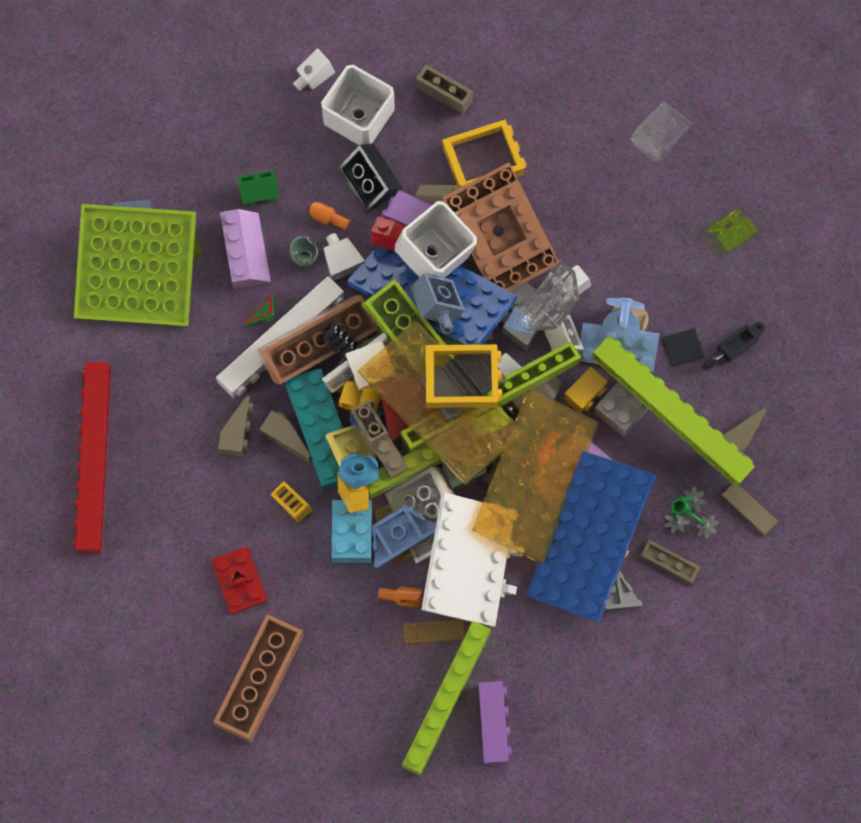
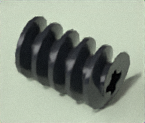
(340, 338)

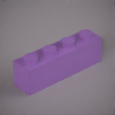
(493, 723)

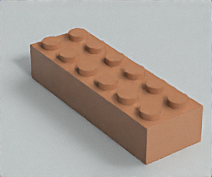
(305, 345)
(258, 678)

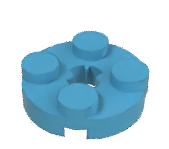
(356, 479)

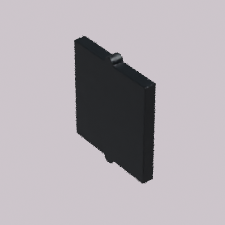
(683, 347)

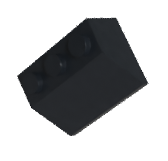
(369, 176)

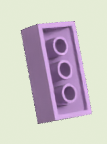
(245, 248)

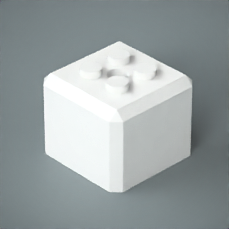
(355, 93)
(439, 230)

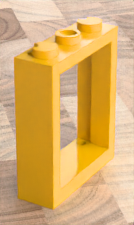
(449, 143)
(463, 402)

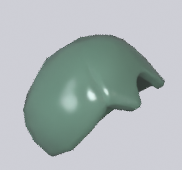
(303, 245)

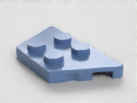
(399, 534)

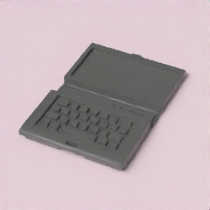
(463, 377)

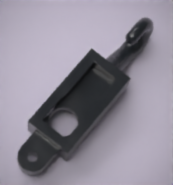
(733, 346)

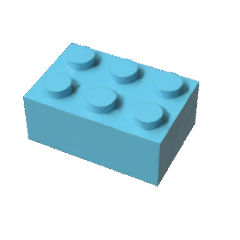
(351, 534)

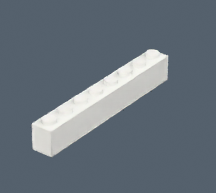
(249, 364)

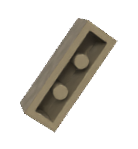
(444, 89)

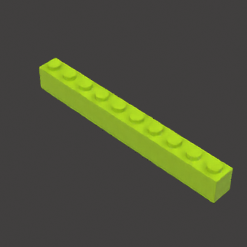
(519, 382)
(672, 411)

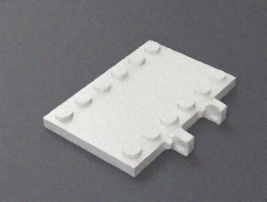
(465, 566)

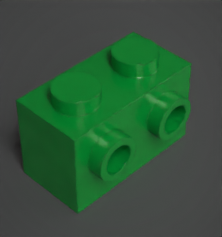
(258, 187)

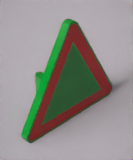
(263, 312)

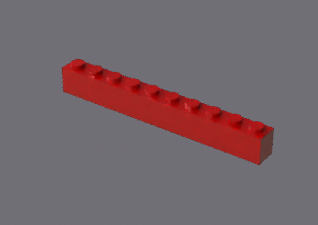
(93, 458)

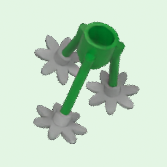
(681, 508)

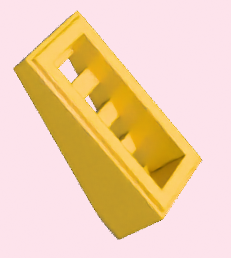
(300, 510)

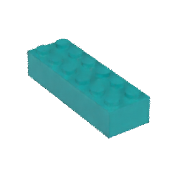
(316, 419)

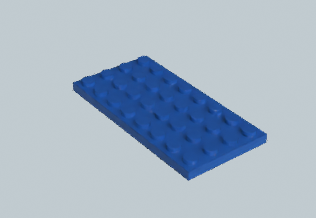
(482, 300)
(591, 536)

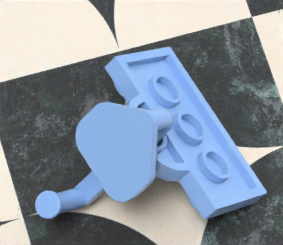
(626, 331)

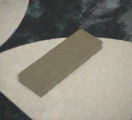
(749, 509)
(670, 562)

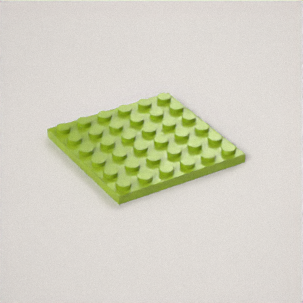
(135, 265)

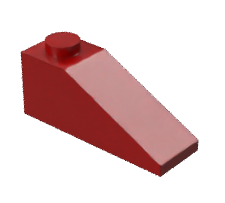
(386, 233)

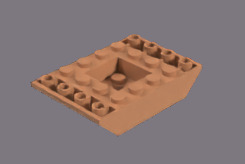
(522, 247)

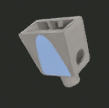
(515, 331)

